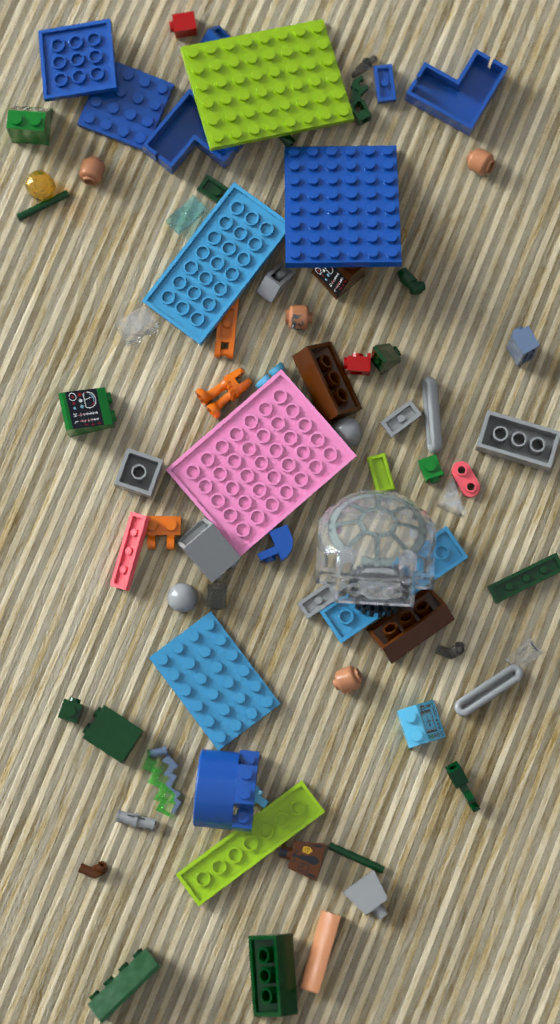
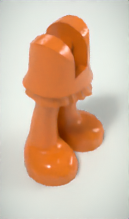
(231, 385)

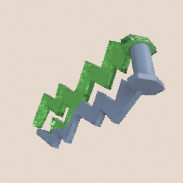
(164, 787)

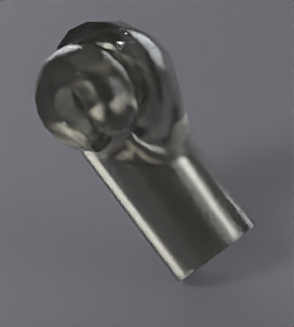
(452, 652)

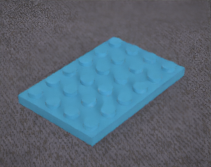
(214, 681)

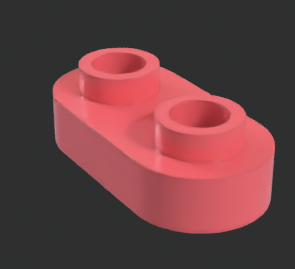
(464, 479)

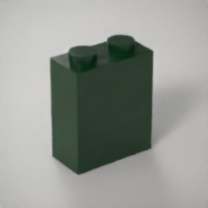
(112, 733)

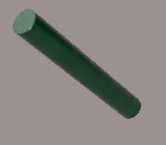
(42, 205)
(356, 857)

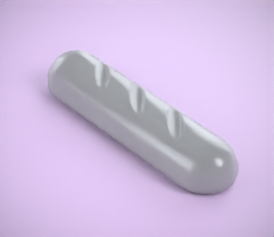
(432, 415)
(488, 690)

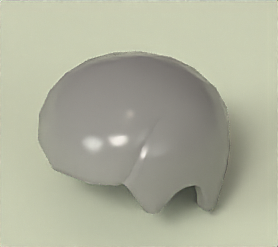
(348, 430)
(182, 597)

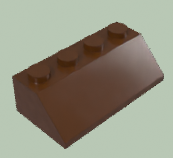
(326, 381)
(411, 625)

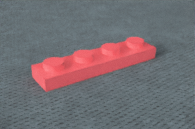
(130, 551)

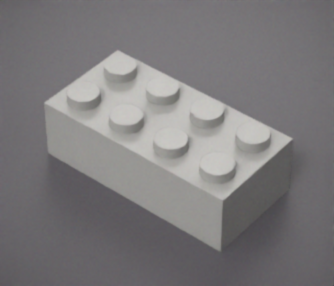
(518, 440)

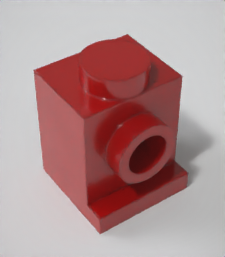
(358, 364)

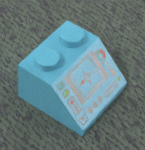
(420, 724)

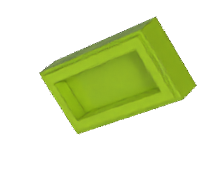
(380, 472)

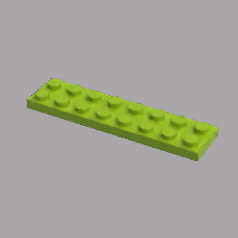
(244, 849)

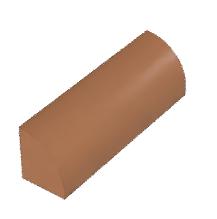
(320, 951)

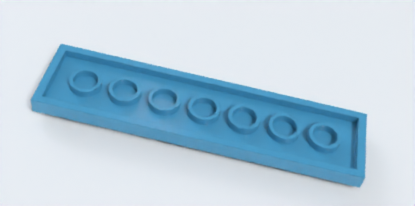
(347, 621)

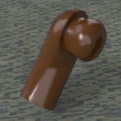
(94, 871)

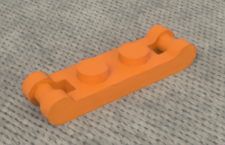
(226, 332)

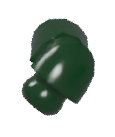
(410, 282)

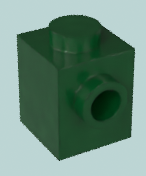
(71, 710)

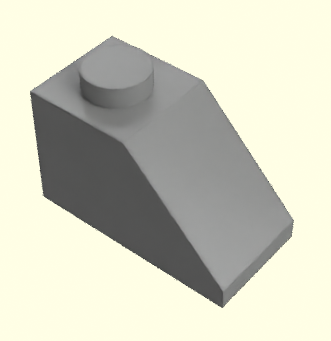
(275, 282)

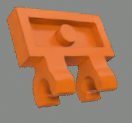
(163, 526)

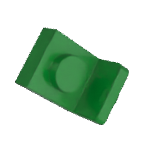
(431, 469)

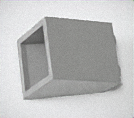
(208, 549)

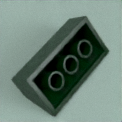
(273, 975)
(121, 987)

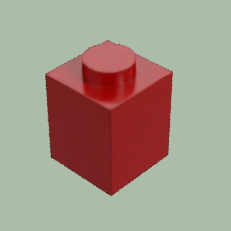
(183, 24)

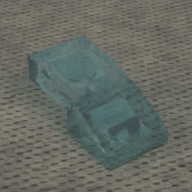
(186, 215)

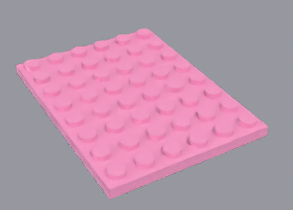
(261, 462)

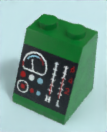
(29, 125)
(87, 411)

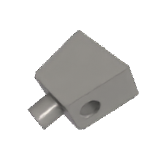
(368, 895)

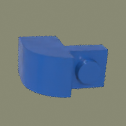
(282, 543)

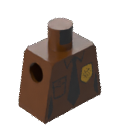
(304, 858)

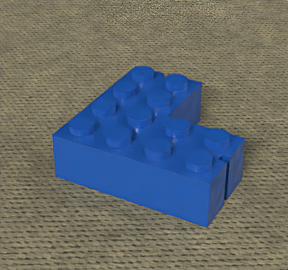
(461, 100)
(180, 134)

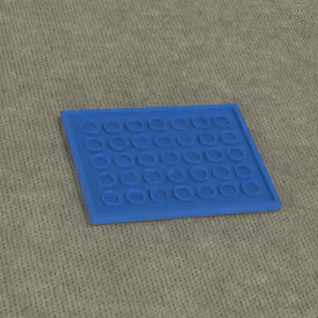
(342, 207)

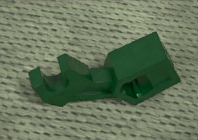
(358, 91)
(460, 780)

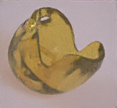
(38, 192)

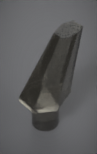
(364, 65)

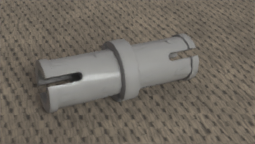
(135, 820)

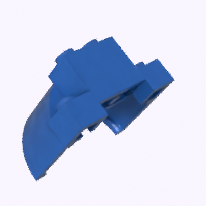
(224, 782)

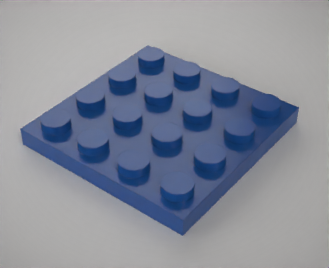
(77, 60)
(129, 112)

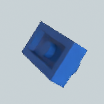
(384, 83)

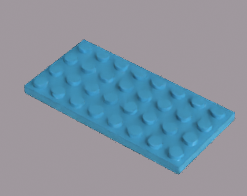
(217, 264)

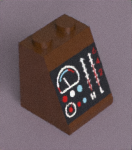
(339, 279)

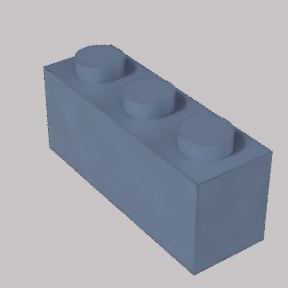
(522, 345)

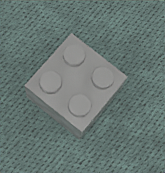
(139, 473)

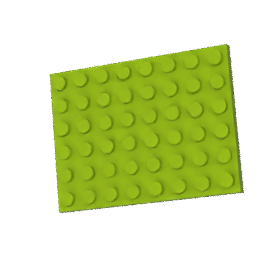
(266, 84)

